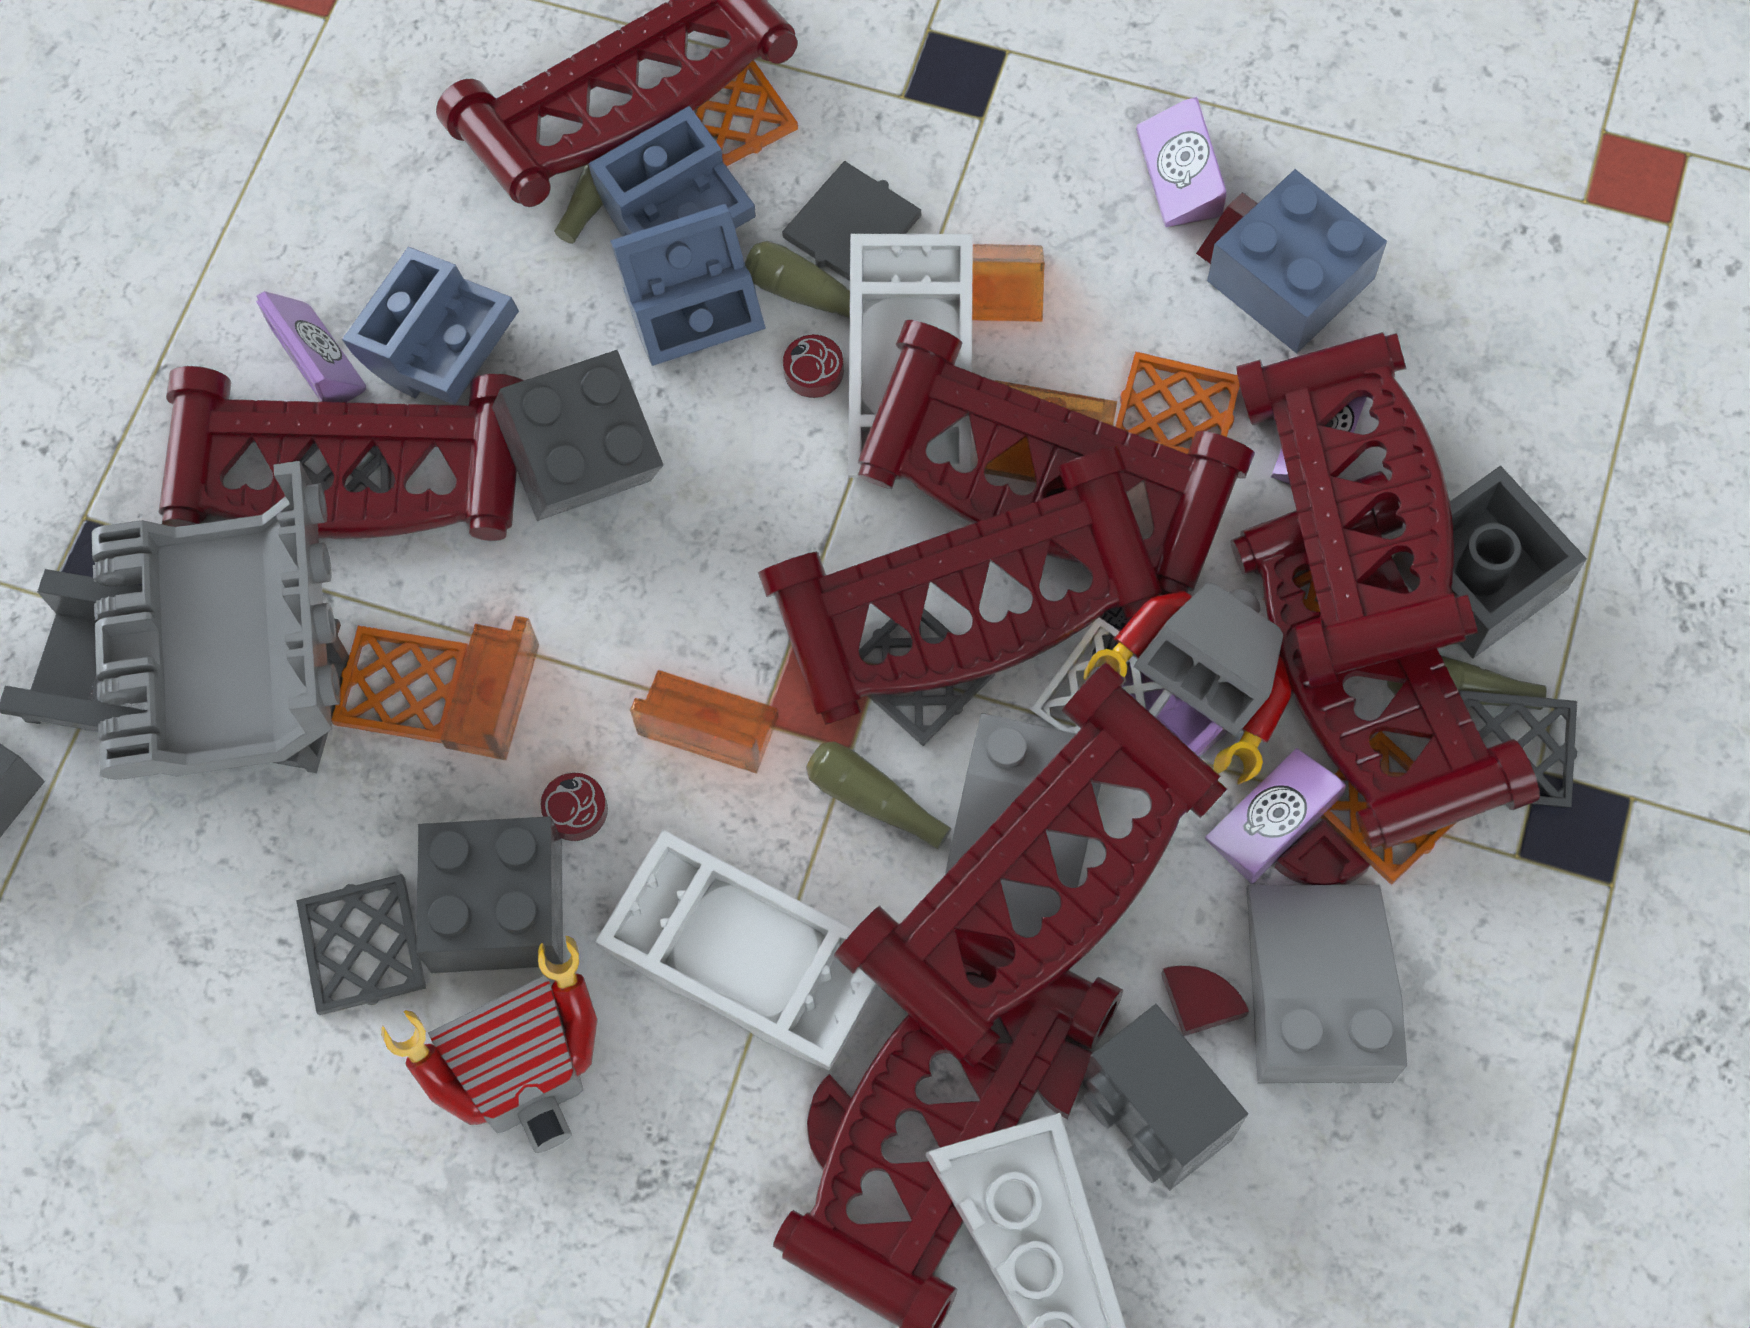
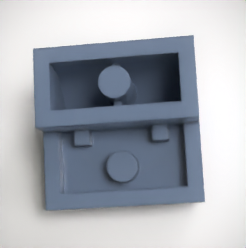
(667, 176)
(688, 284)
(429, 327)

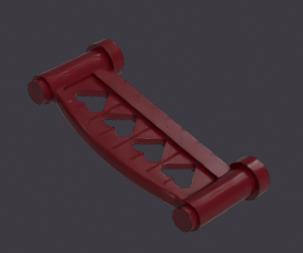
(507, 128)
(932, 395)
(213, 432)
(830, 611)
(1361, 621)
(1454, 771)
(921, 958)
(894, 1263)

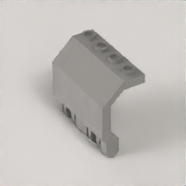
(217, 639)

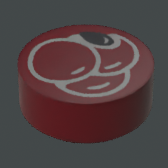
(813, 366)
(575, 805)

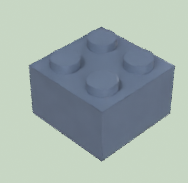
(1296, 260)

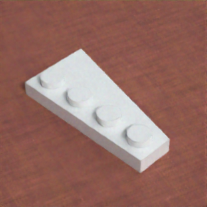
(1032, 1223)

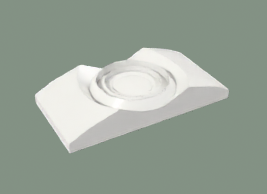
(899, 281)
(738, 950)

